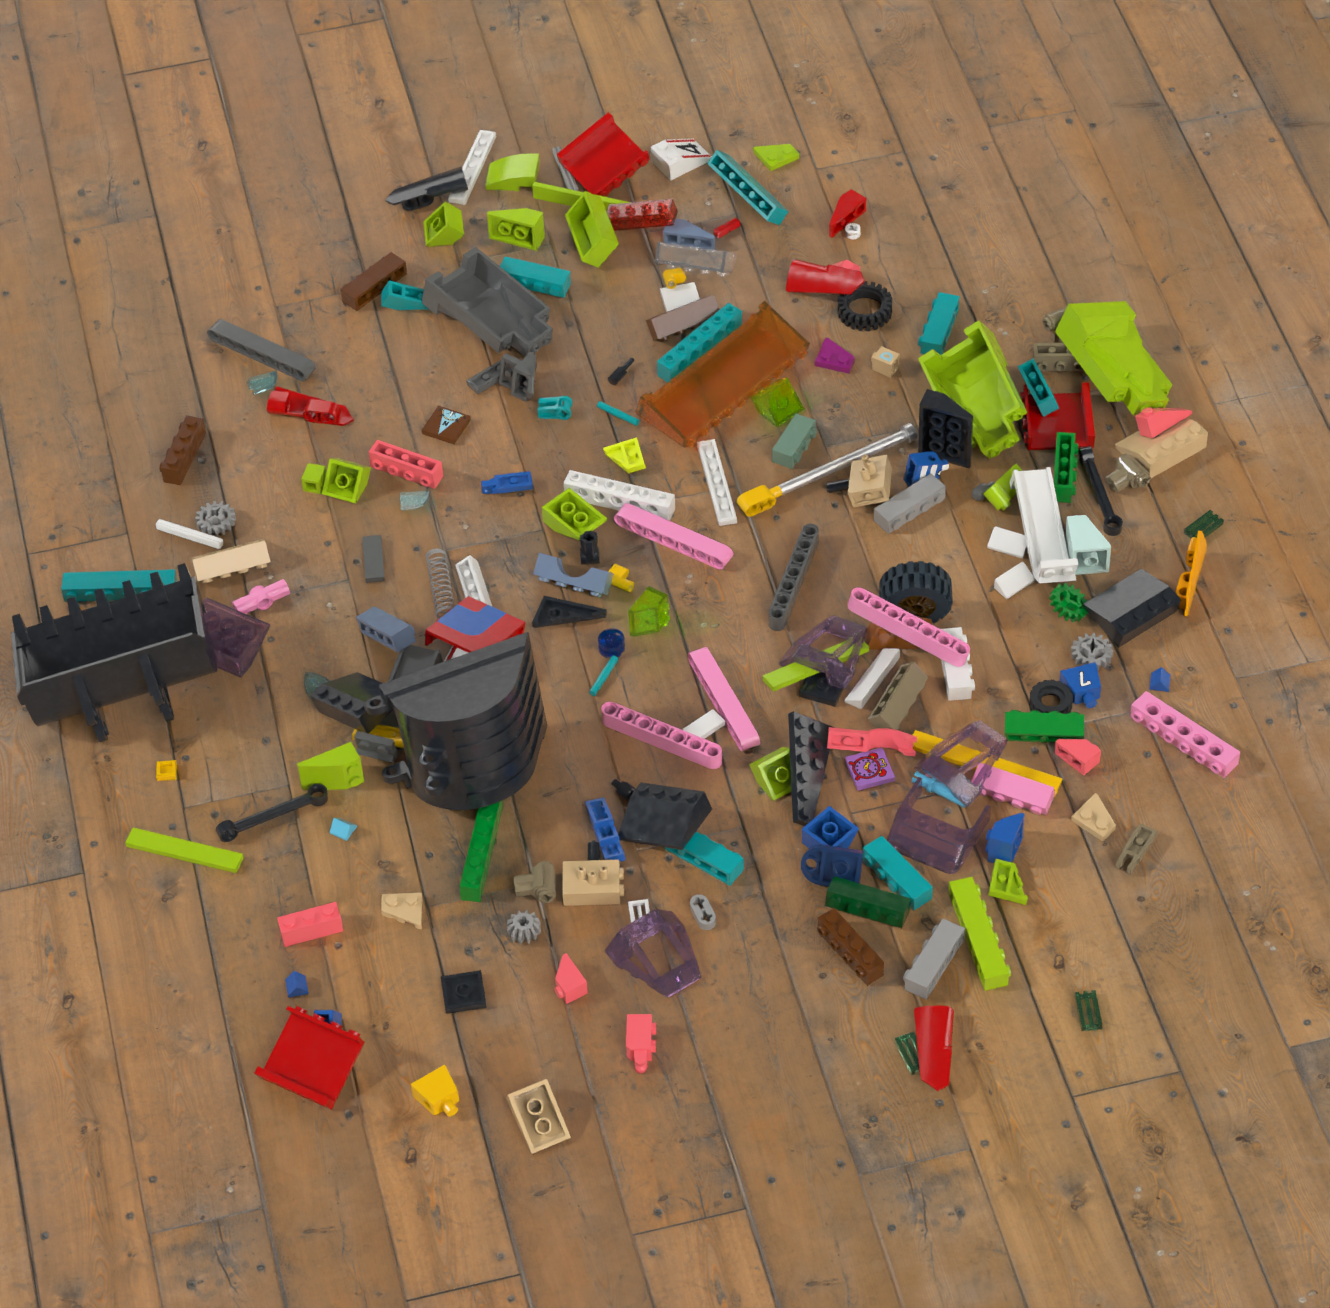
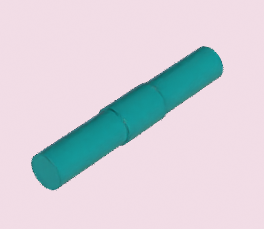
(618, 413)
(603, 676)

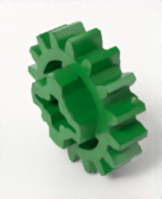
(1068, 602)

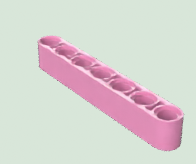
(673, 536)
(908, 627)
(723, 699)
(661, 735)

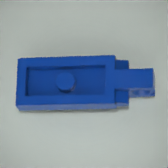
(508, 483)

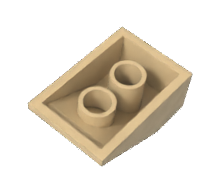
(538, 1116)

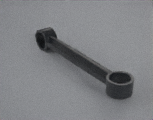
(1086, 459)
(229, 830)

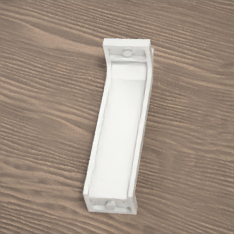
(1043, 526)

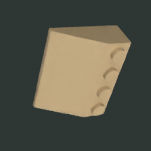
(1166, 448)

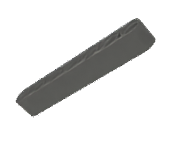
(261, 350)
(793, 577)

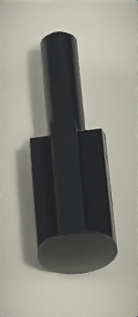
(620, 372)

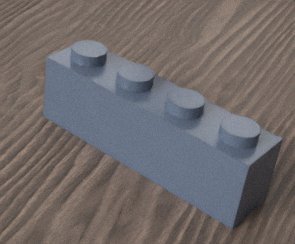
(386, 629)

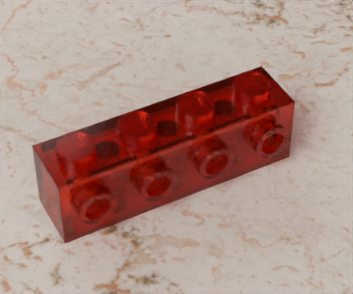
(642, 214)

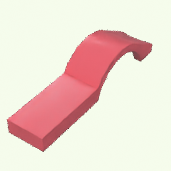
(865, 740)

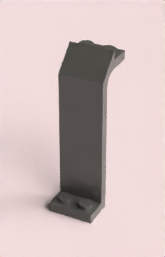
(408, 661)

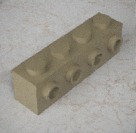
(1054, 357)
(898, 697)

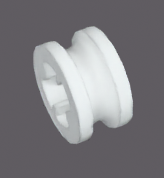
(852, 231)

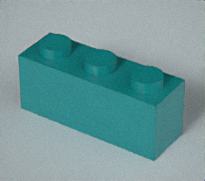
(1038, 387)

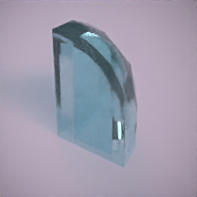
(262, 382)
(413, 500)
(312, 682)

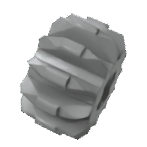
(523, 927)

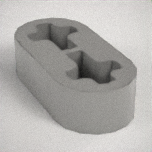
(705, 911)

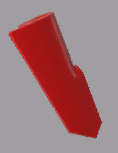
(816, 278)
(310, 408)
(934, 1042)

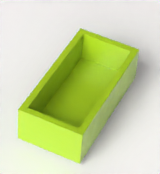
(591, 229)

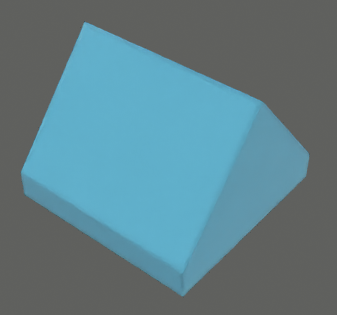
(342, 828)

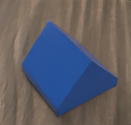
(1160, 680)
(296, 984)

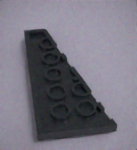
(807, 764)

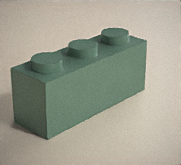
(794, 441)

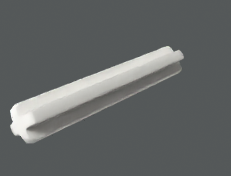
(190, 534)

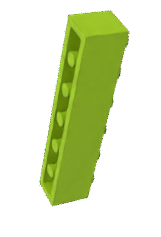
(979, 933)

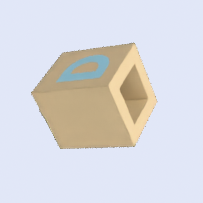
(885, 361)

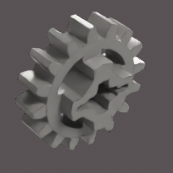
(215, 518)
(1101, 650)

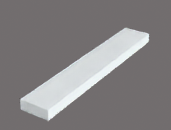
(474, 164)
(717, 482)

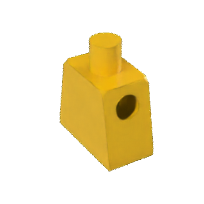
(437, 1092)

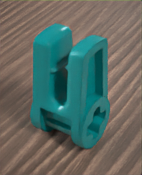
(554, 408)

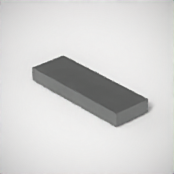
(485, 378)
(373, 559)

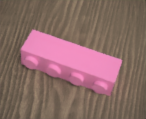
(1017, 790)

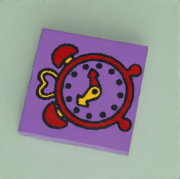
(869, 769)

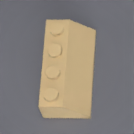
(229, 560)

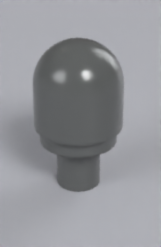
(977, 492)

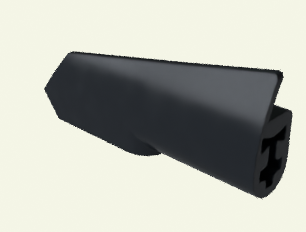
(423, 192)

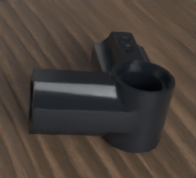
(589, 551)

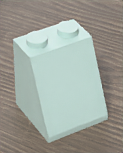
(1087, 545)

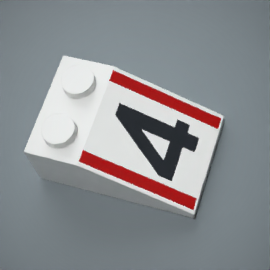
(678, 156)

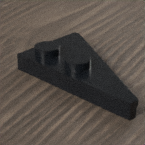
(558, 611)

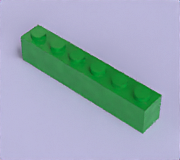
(480, 852)

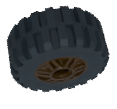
(918, 589)

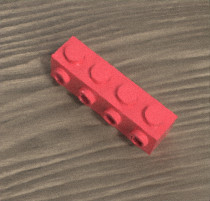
(406, 464)

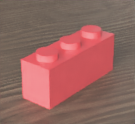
(310, 924)

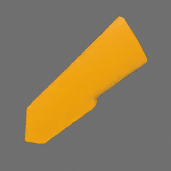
(1188, 580)

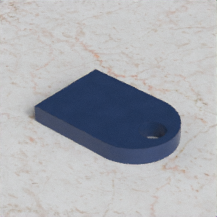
(832, 862)

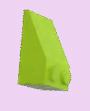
(517, 227)
(571, 515)
(334, 769)

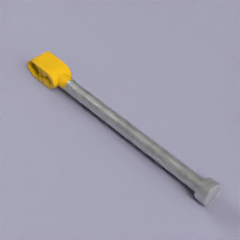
(762, 498)

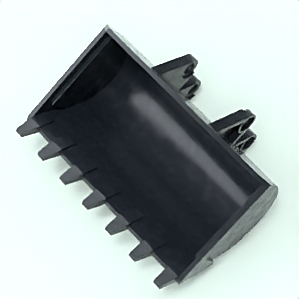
(113, 652)

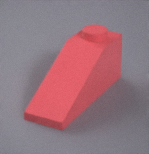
(1157, 420)

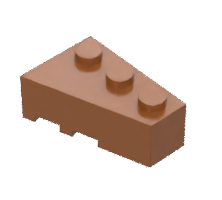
(880, 638)

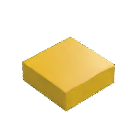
(166, 770)

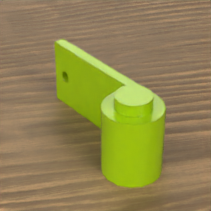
(1000, 492)

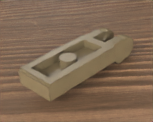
(1137, 847)

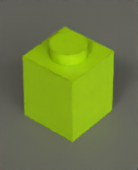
(313, 478)

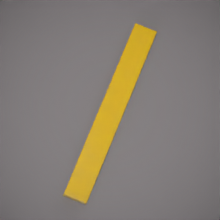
(961, 755)

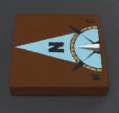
(446, 425)

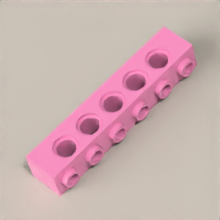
(1185, 734)

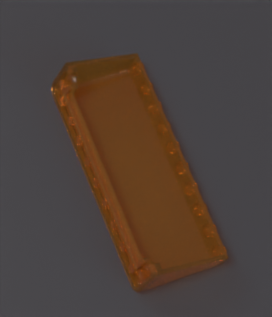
(724, 377)

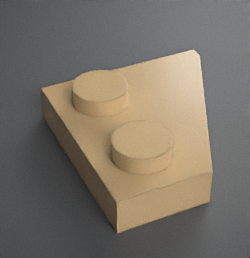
(1094, 818)
(403, 907)

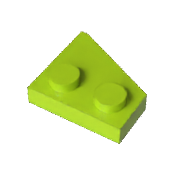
(776, 155)
(1006, 883)

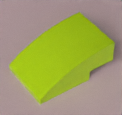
(513, 172)

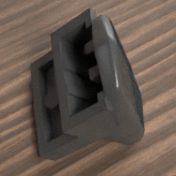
(518, 375)

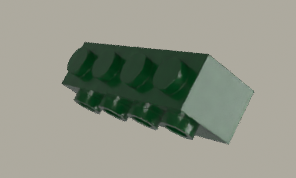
(867, 902)

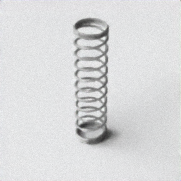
(431, 581)

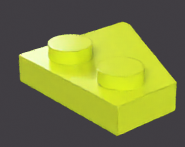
(626, 455)

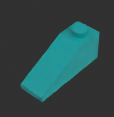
(402, 297)

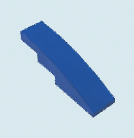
(604, 829)

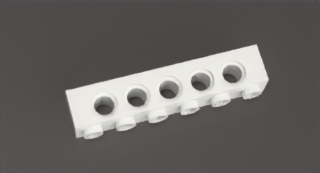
(615, 494)

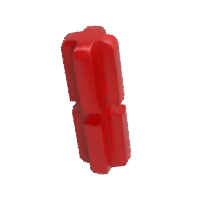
(723, 229)

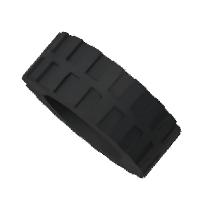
(1054, 688)

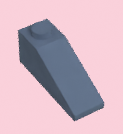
(688, 234)

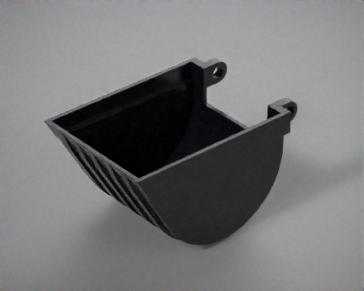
(468, 725)

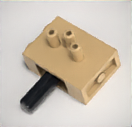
(868, 481)
(592, 880)

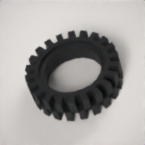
(865, 320)

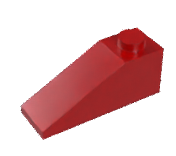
(848, 208)

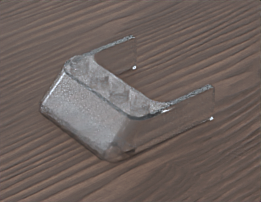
(695, 258)

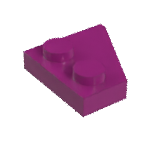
(834, 357)

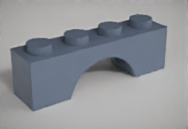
(551, 568)

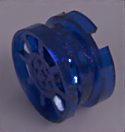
(611, 643)

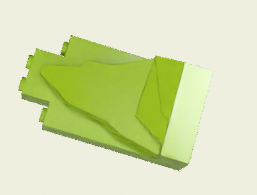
(1112, 354)
(979, 382)

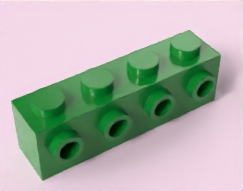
(1064, 464)
(1043, 727)

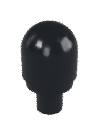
(623, 789)

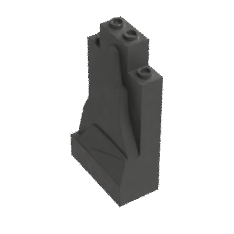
(490, 304)

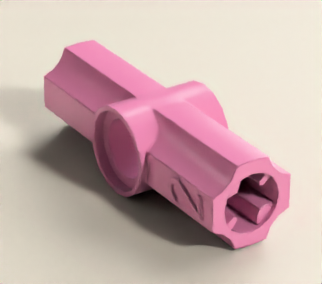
(261, 597)

